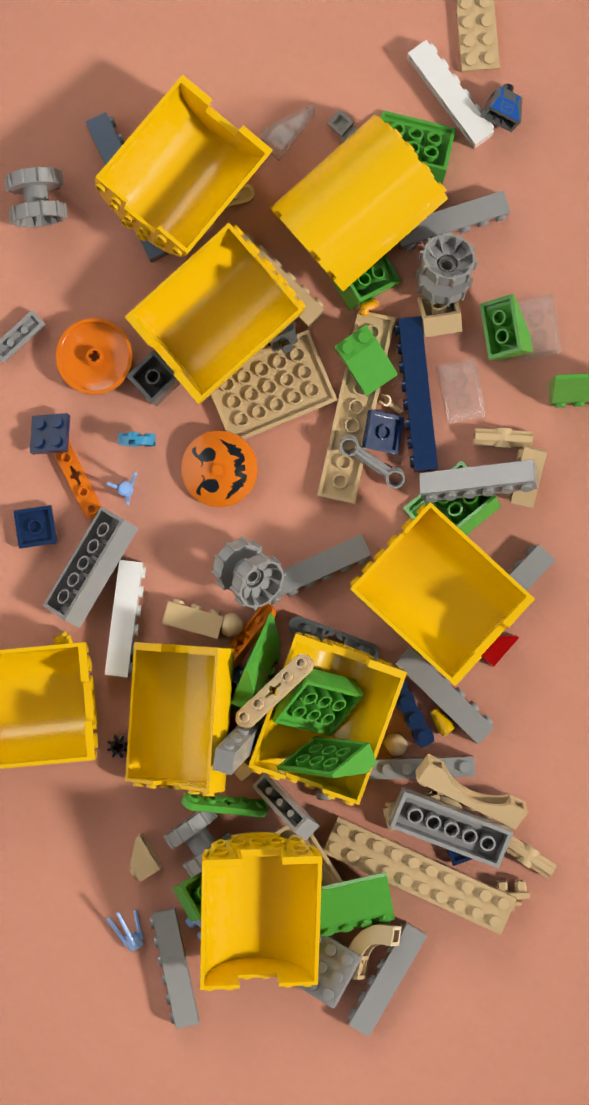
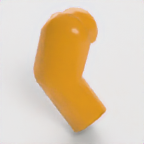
(368, 305)

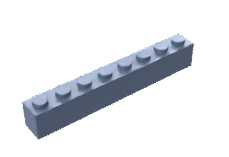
(108, 144)

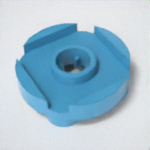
(133, 439)

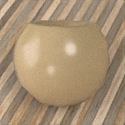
(232, 625)
(395, 744)

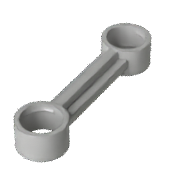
(372, 461)

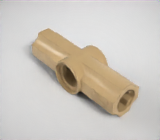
(502, 438)
(530, 857)

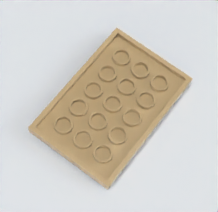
(274, 389)

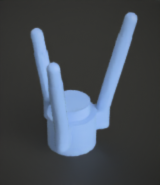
(125, 488)
(131, 940)

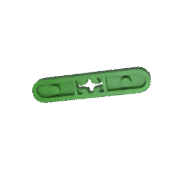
(226, 805)

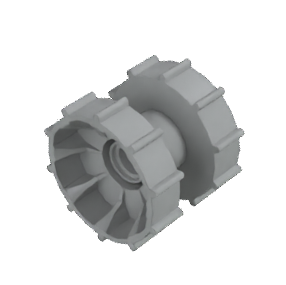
(35, 185)
(449, 253)
(248, 573)
(196, 836)

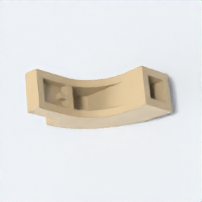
(368, 940)

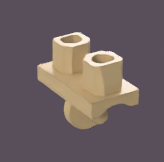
(520, 891)

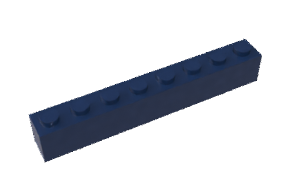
(417, 394)

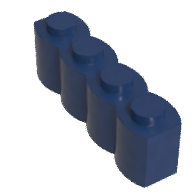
(414, 717)

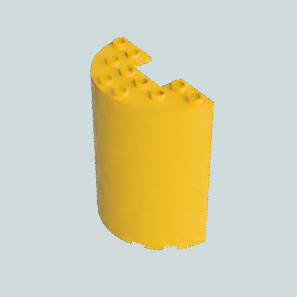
(179, 170)
(360, 201)
(216, 312)
(441, 593)
(47, 706)
(178, 716)
(365, 723)
(260, 911)

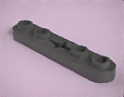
(304, 625)

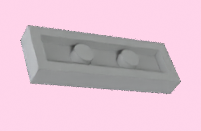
(19, 335)

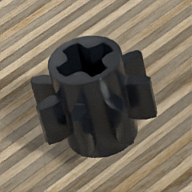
(113, 743)

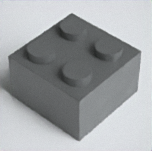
(154, 378)

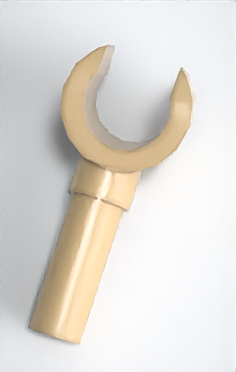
(387, 402)

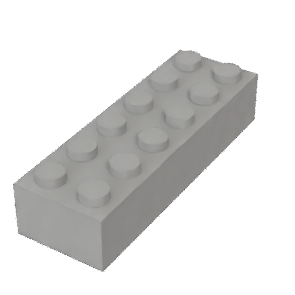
(90, 567)
(450, 827)

